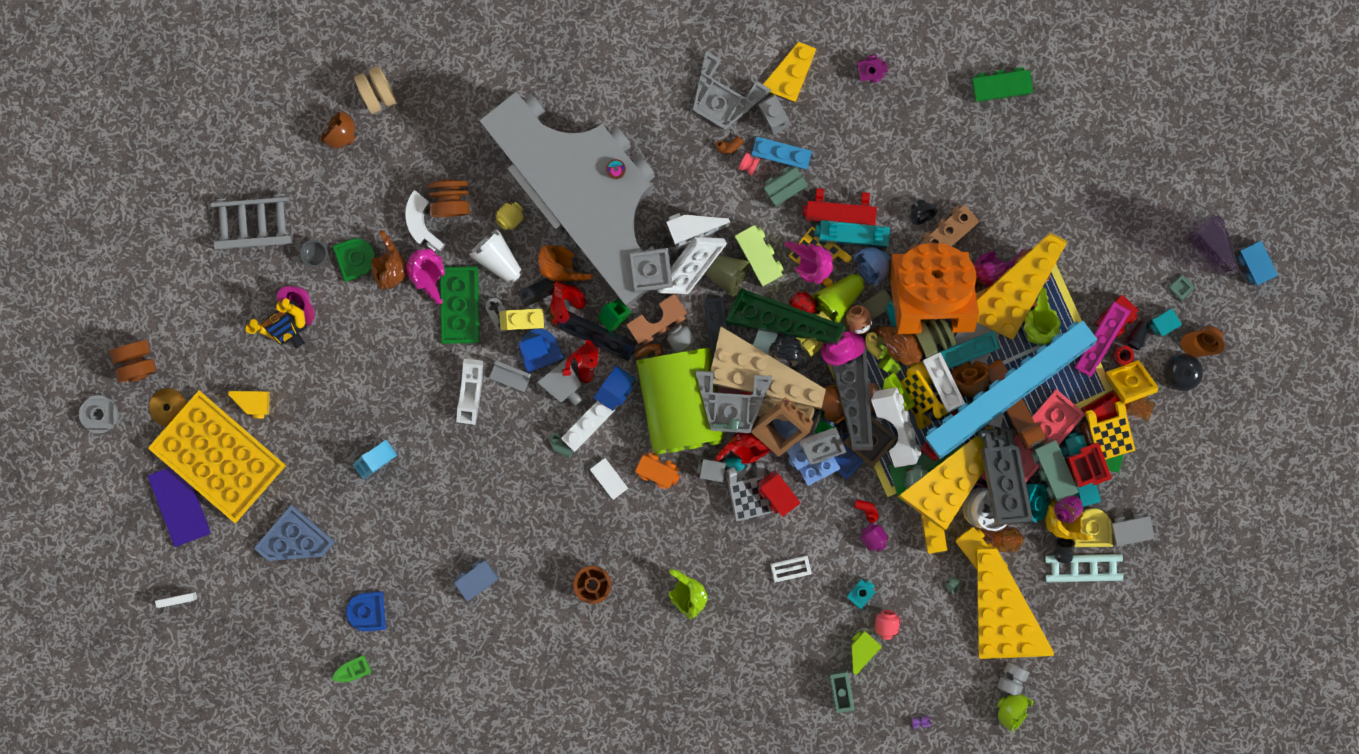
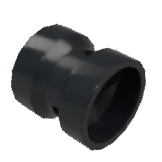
(1064, 550)

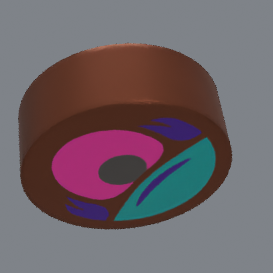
(615, 169)

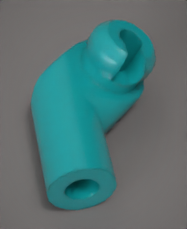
(734, 462)

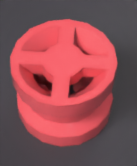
(749, 164)

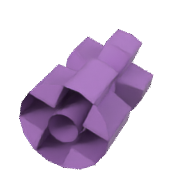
(925, 722)

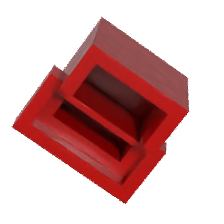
(1088, 466)

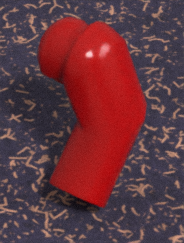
(869, 509)

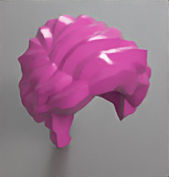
(815, 261)
(424, 270)

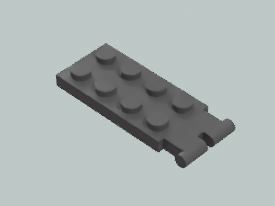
(1005, 477)

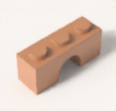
(672, 312)

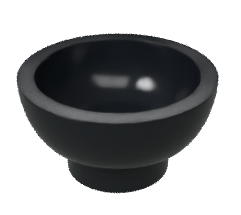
(920, 209)

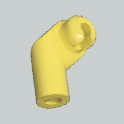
(872, 344)

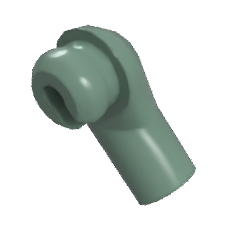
(559, 447)

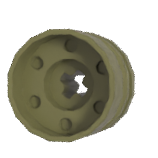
(935, 333)

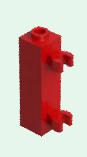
(836, 212)

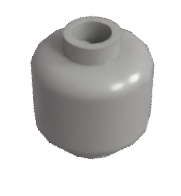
(680, 338)

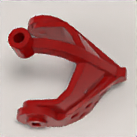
(557, 305)
(586, 361)

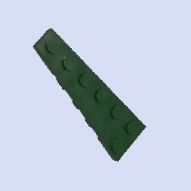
(769, 315)

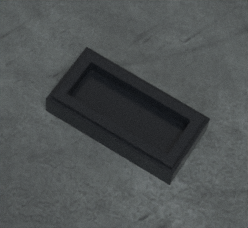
(536, 292)

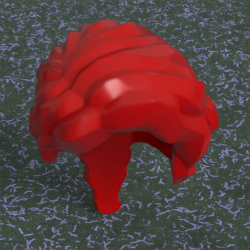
(746, 446)

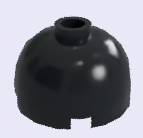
(1183, 372)

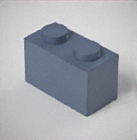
(476, 580)

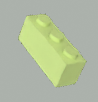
(759, 255)

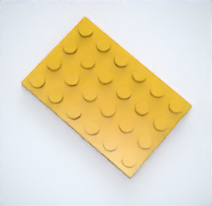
(217, 456)

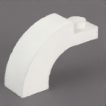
(415, 213)
(470, 391)

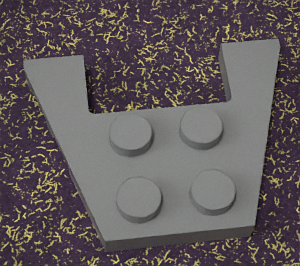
(719, 102)
(723, 406)

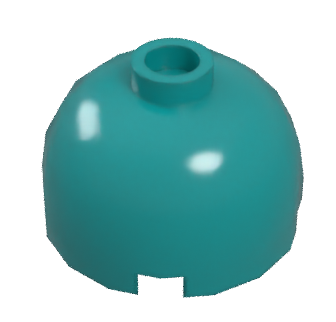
(1037, 500)

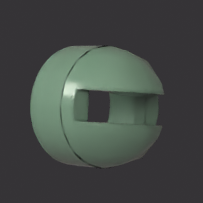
(954, 585)

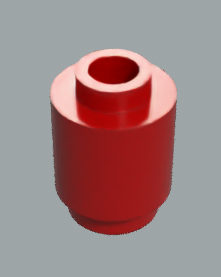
(1129, 355)

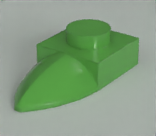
(352, 670)

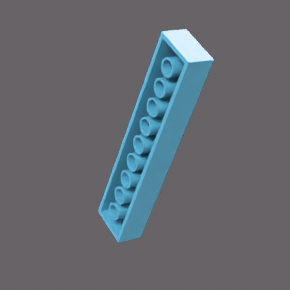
(1011, 389)

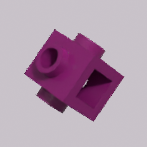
(867, 73)

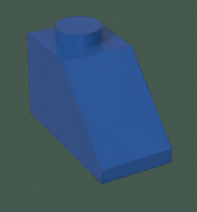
(534, 348)

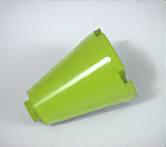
(839, 296)

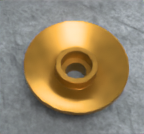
(162, 397)

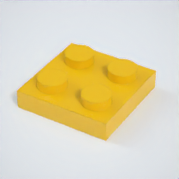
(1131, 382)

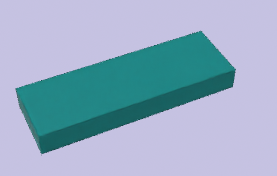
(970, 349)

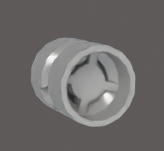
(1013, 679)

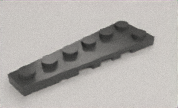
(855, 400)

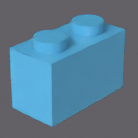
(1257, 263)

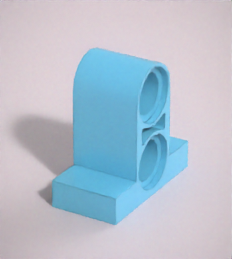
(374, 459)

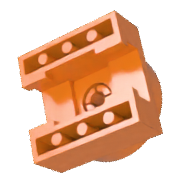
(923, 296)

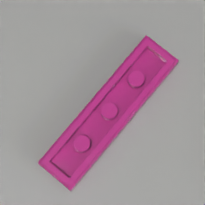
(1105, 335)

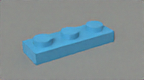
(781, 153)

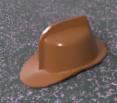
(1203, 342)

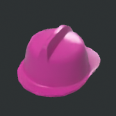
(301, 298)
(849, 348)

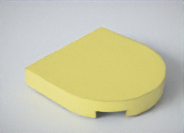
(1097, 524)

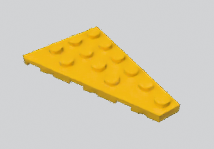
(1004, 618)

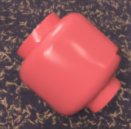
(887, 624)

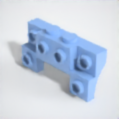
(798, 459)

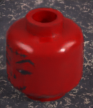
(804, 302)

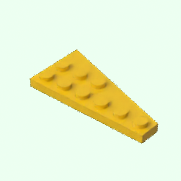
(1013, 294)
(948, 484)

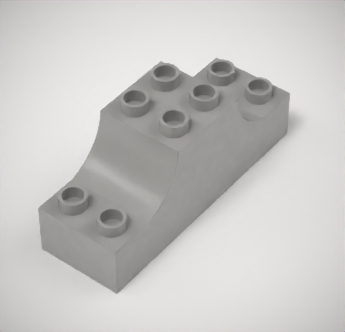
(574, 183)

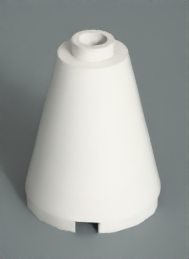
(496, 257)

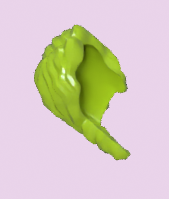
(1042, 322)
(688, 595)

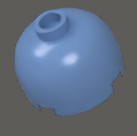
(873, 264)

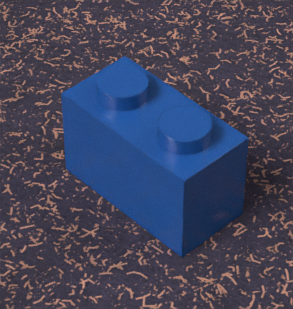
(614, 388)

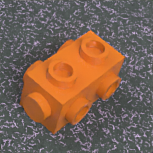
(657, 470)

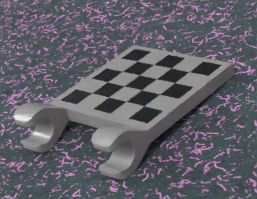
(745, 496)

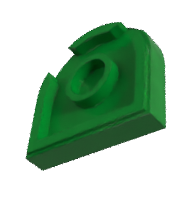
(354, 258)

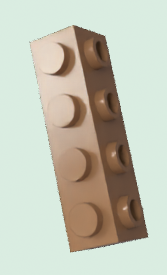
(952, 229)

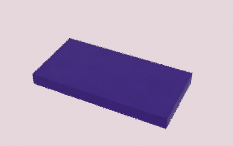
(179, 507)

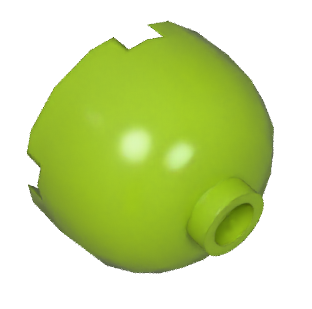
(1013, 710)

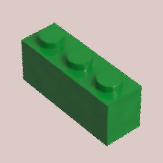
(1001, 85)

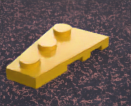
(790, 74)

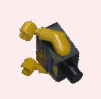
(282, 324)

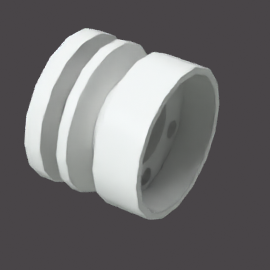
(977, 513)

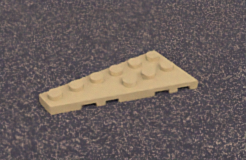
(738, 362)

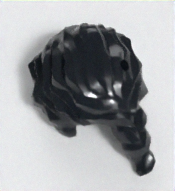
(788, 349)

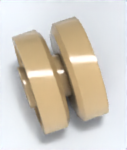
(372, 91)

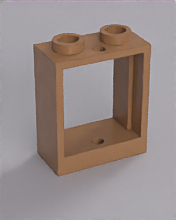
(771, 437)

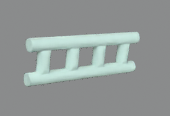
(1093, 576)

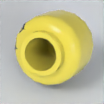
(509, 215)

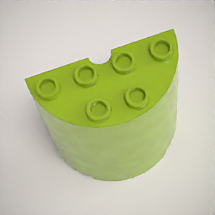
(675, 402)

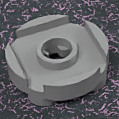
(91, 422)

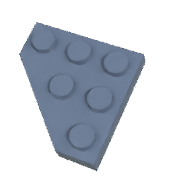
(294, 538)

